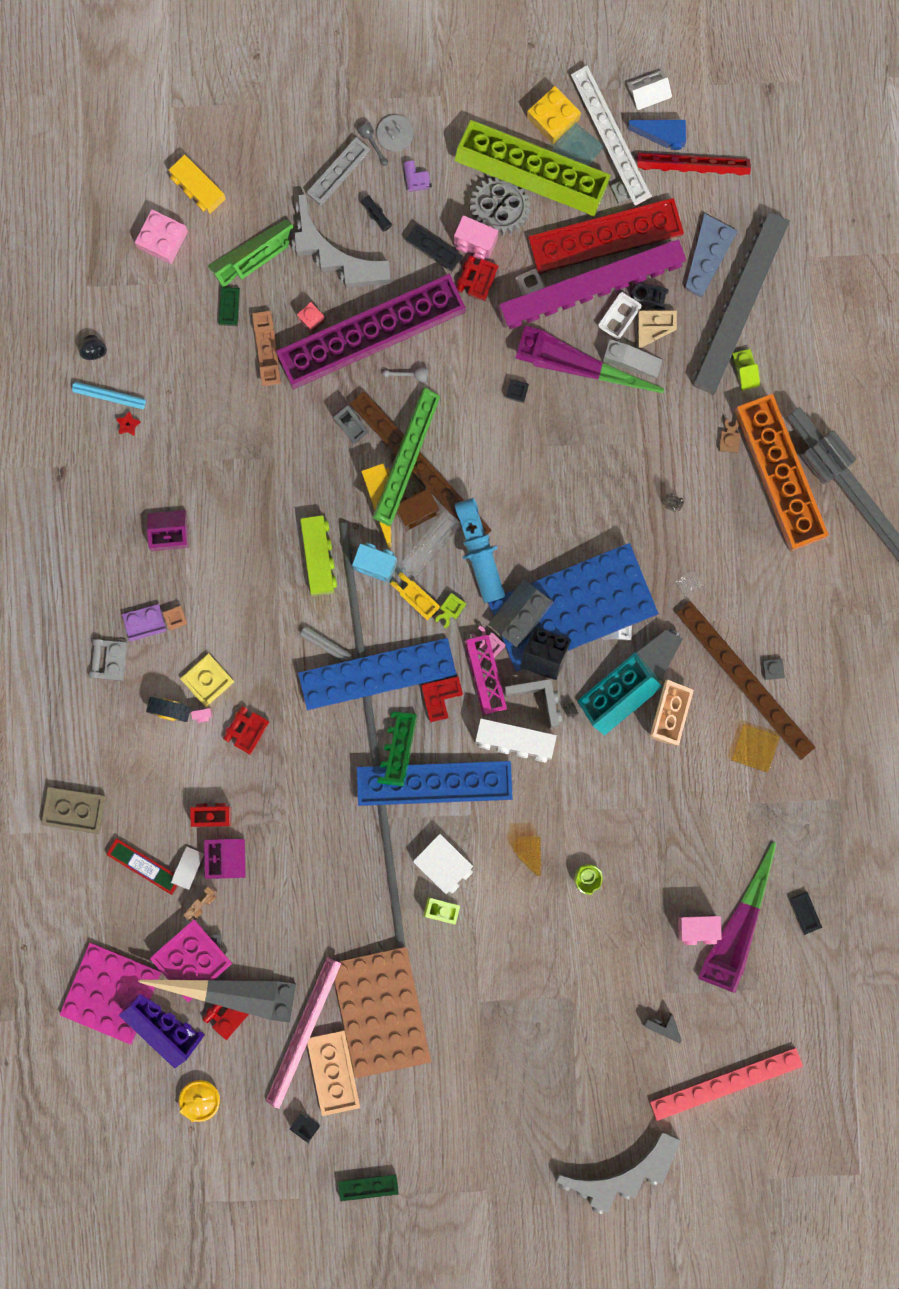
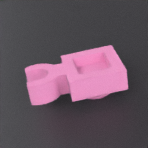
(496, 644)

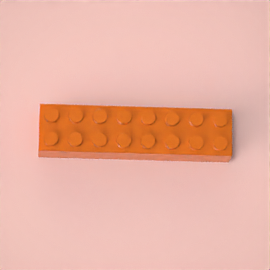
(781, 472)

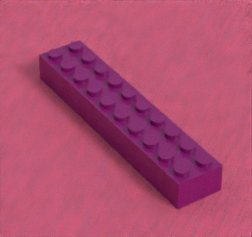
(586, 285)
(371, 331)

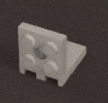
(551, 698)

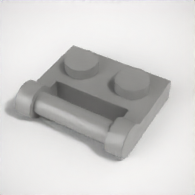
(114, 663)

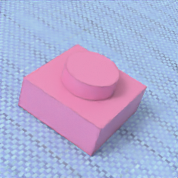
(202, 715)

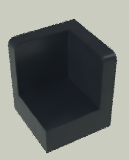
(305, 1127)

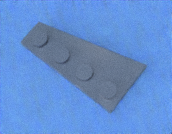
(709, 252)

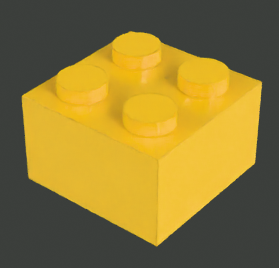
(553, 115)

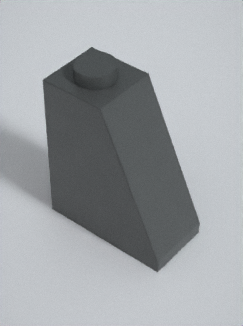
(661, 651)

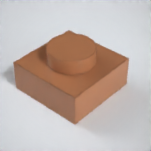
(175, 618)

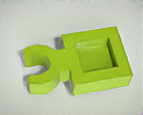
(452, 608)

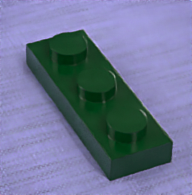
(368, 1187)

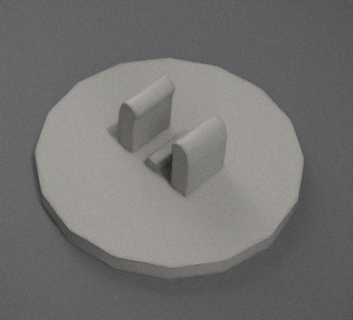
(395, 133)

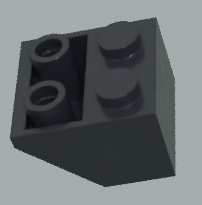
(545, 653)

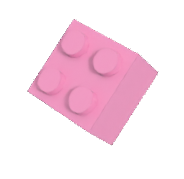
(161, 236)
(475, 238)
(699, 929)

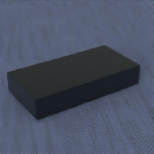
(805, 913)

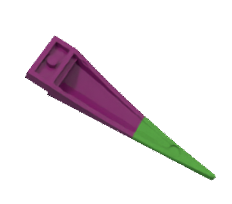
(551, 353)
(729, 956)

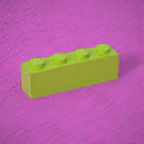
(317, 555)

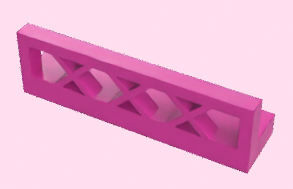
(478, 678)

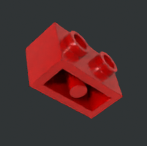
(210, 816)

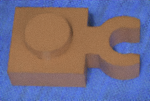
(730, 440)

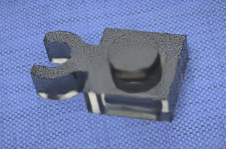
(673, 503)

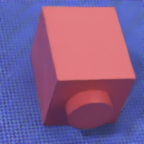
(310, 317)

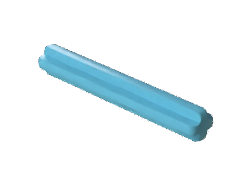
(109, 395)

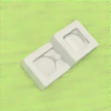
(187, 868)

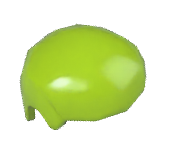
(588, 878)

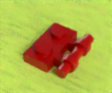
(482, 280)
(251, 733)
(227, 1022)

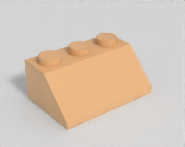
(671, 713)

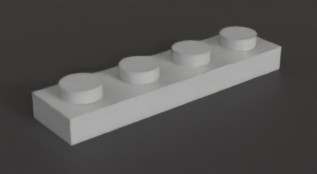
(338, 171)

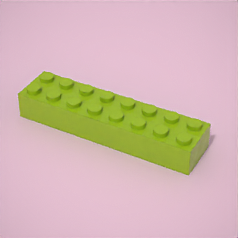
(532, 167)

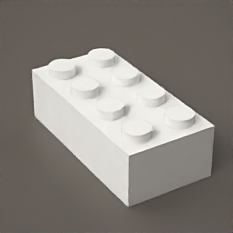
(515, 739)

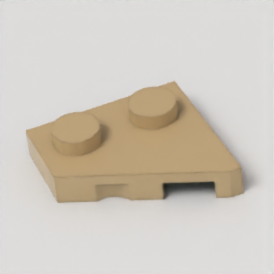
(655, 325)

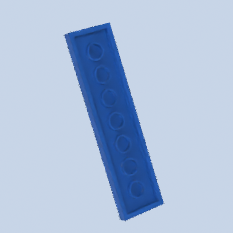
(377, 674)
(437, 784)

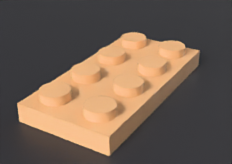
(333, 1073)

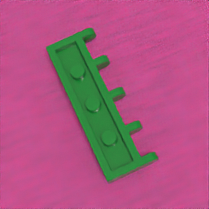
(399, 749)

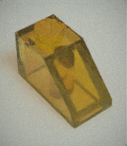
(529, 852)

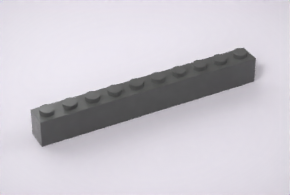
(741, 303)

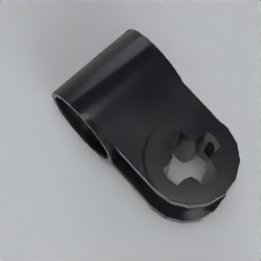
(651, 295)

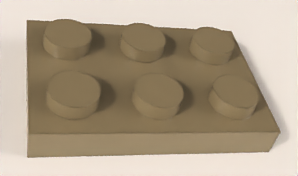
(73, 810)

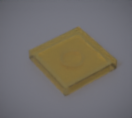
(755, 748)

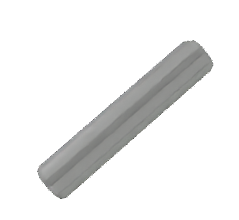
(325, 644)

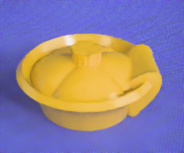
(199, 1101)

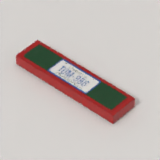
(142, 866)

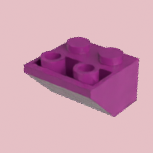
(167, 530)
(225, 858)

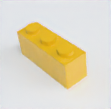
(196, 184)

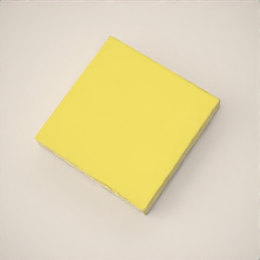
(207, 680)

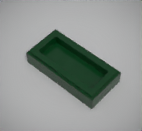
(229, 306)

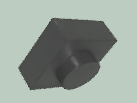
(773, 669)

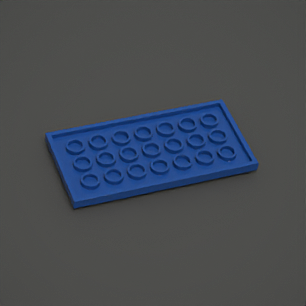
(590, 600)

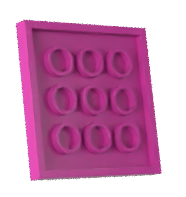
(103, 990)

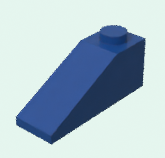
(663, 132)

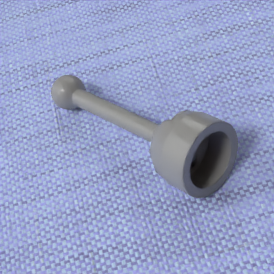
(420, 374)

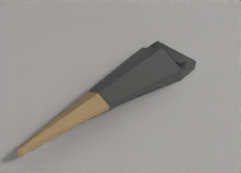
(259, 998)

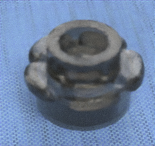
(570, 709)

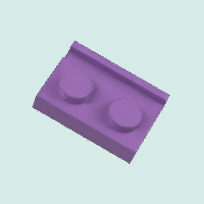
(144, 622)

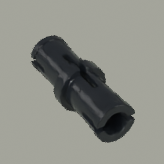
(376, 213)

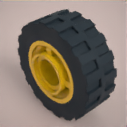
(168, 709)

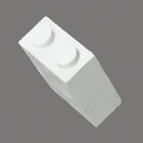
(443, 864)

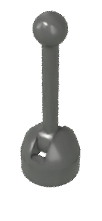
(366, 131)

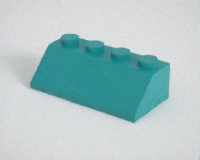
(619, 694)

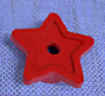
(128, 419)

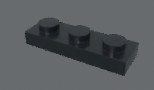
(434, 248)

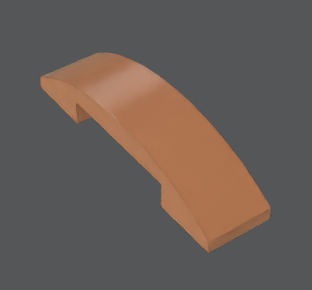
(266, 348)

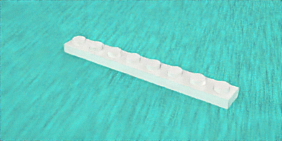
(611, 135)

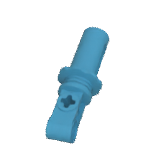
(479, 551)

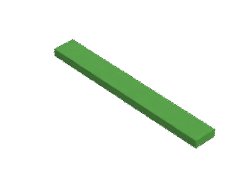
(406, 457)

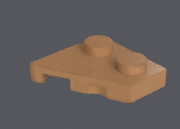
(206, 898)

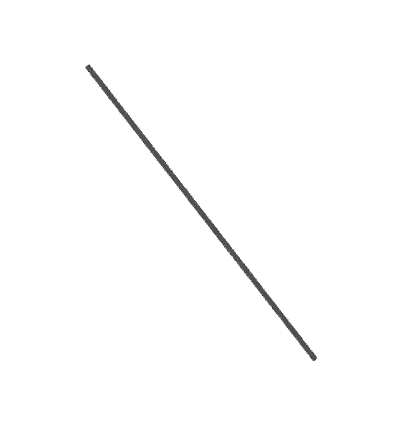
(372, 736)

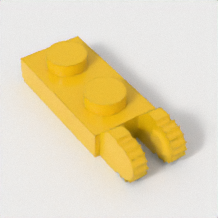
(416, 597)

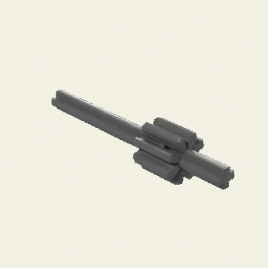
(830, 459)

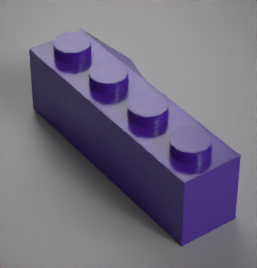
(161, 1030)

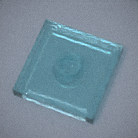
(578, 145)

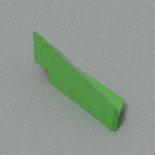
(252, 254)

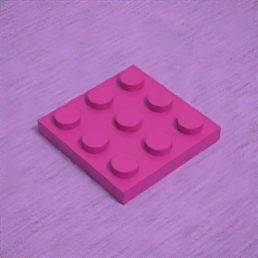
(191, 956)

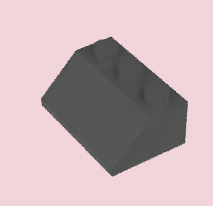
(521, 613)

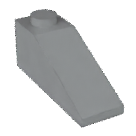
(632, 359)

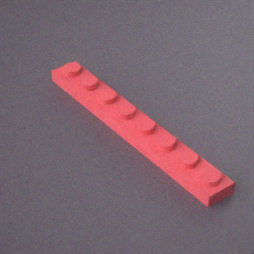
(726, 1084)

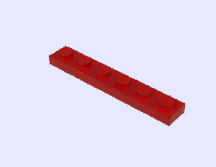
(699, 164)

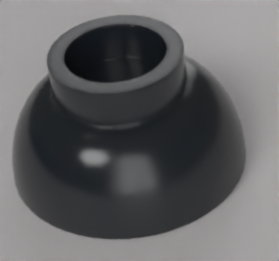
(92, 348)

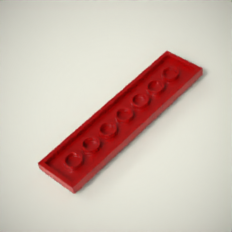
(606, 235)

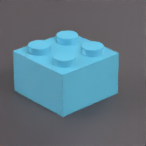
(375, 562)

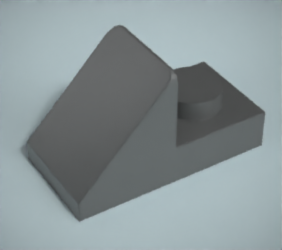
(350, 424)
(669, 1030)

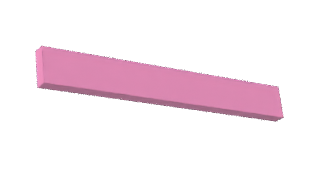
(303, 1032)

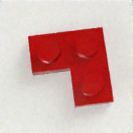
(437, 693)

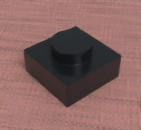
(517, 391)

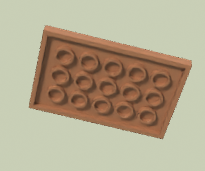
(381, 1013)

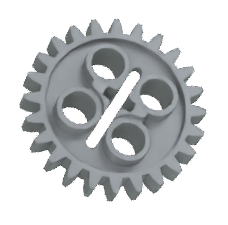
(486, 196)

